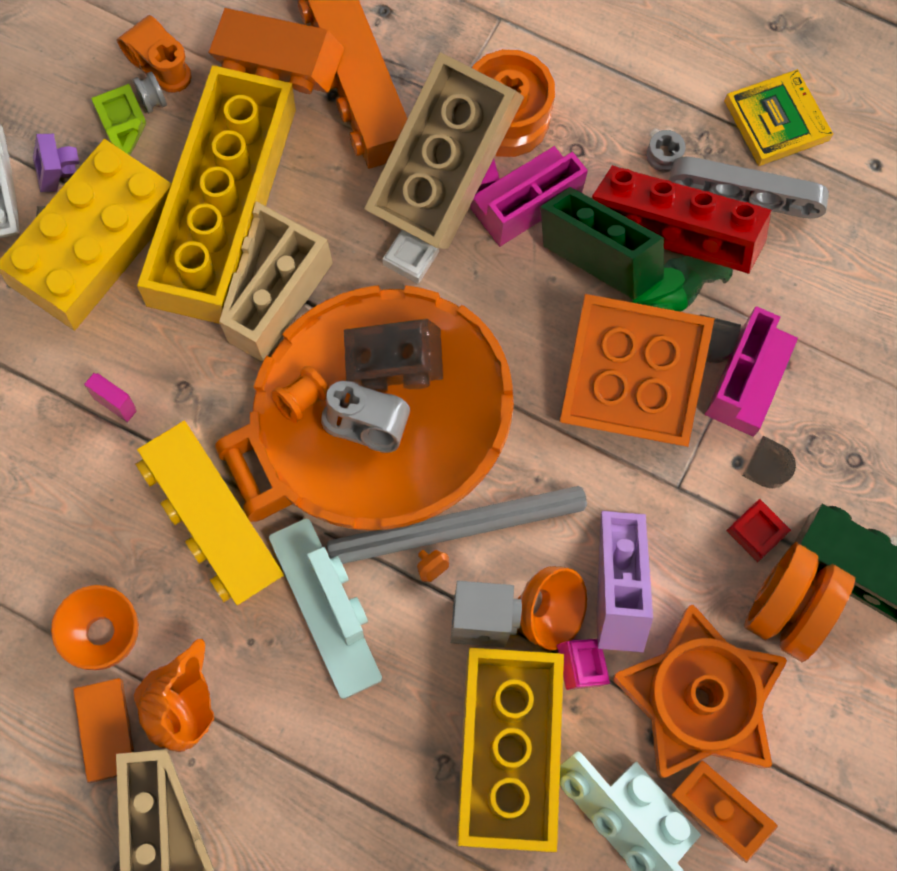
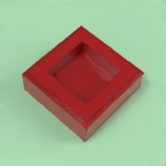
(758, 530)

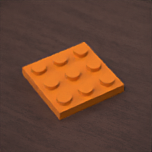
(636, 370)

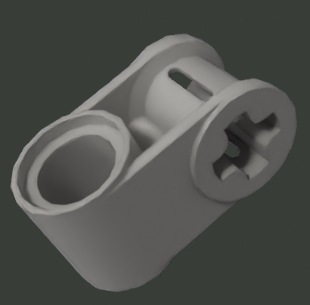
(367, 418)

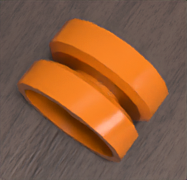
(534, 82)
(799, 602)

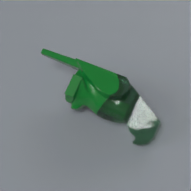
(682, 283)

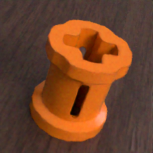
(300, 394)

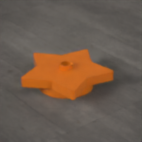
(736, 689)

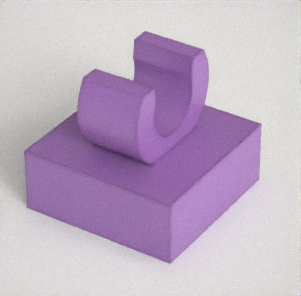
(52, 162)

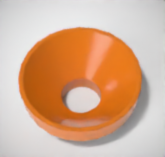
(561, 606)
(76, 616)

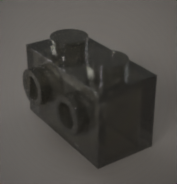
(394, 355)

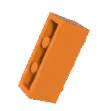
(277, 50)

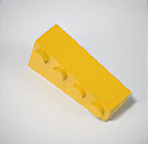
(209, 512)

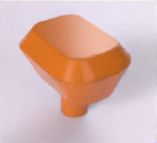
(432, 564)

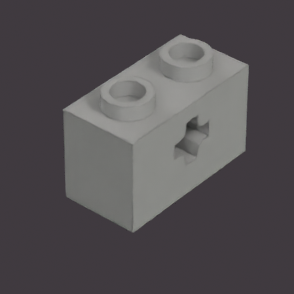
(484, 614)

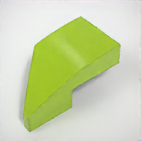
(120, 117)

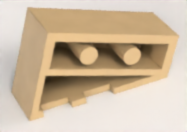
(272, 282)
(155, 816)

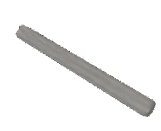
(458, 525)

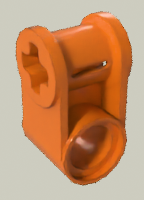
(155, 50)

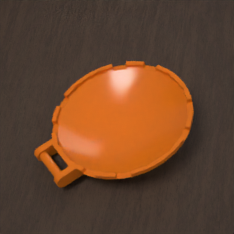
(447, 443)

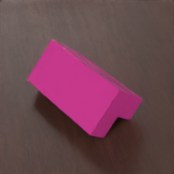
(515, 200)
(752, 373)

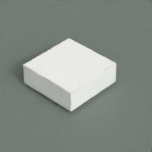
(410, 256)

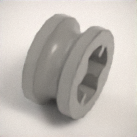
(149, 92)
(655, 155)

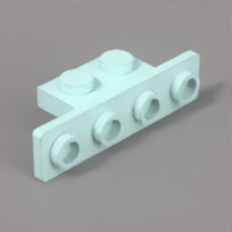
(326, 608)
(630, 814)

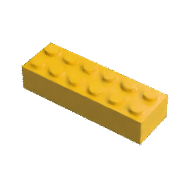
(211, 200)

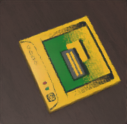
(778, 117)

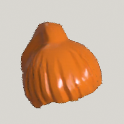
(176, 701)

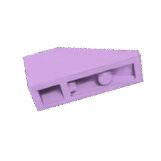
(623, 583)

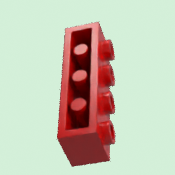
(689, 218)

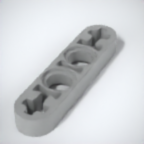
(756, 187)

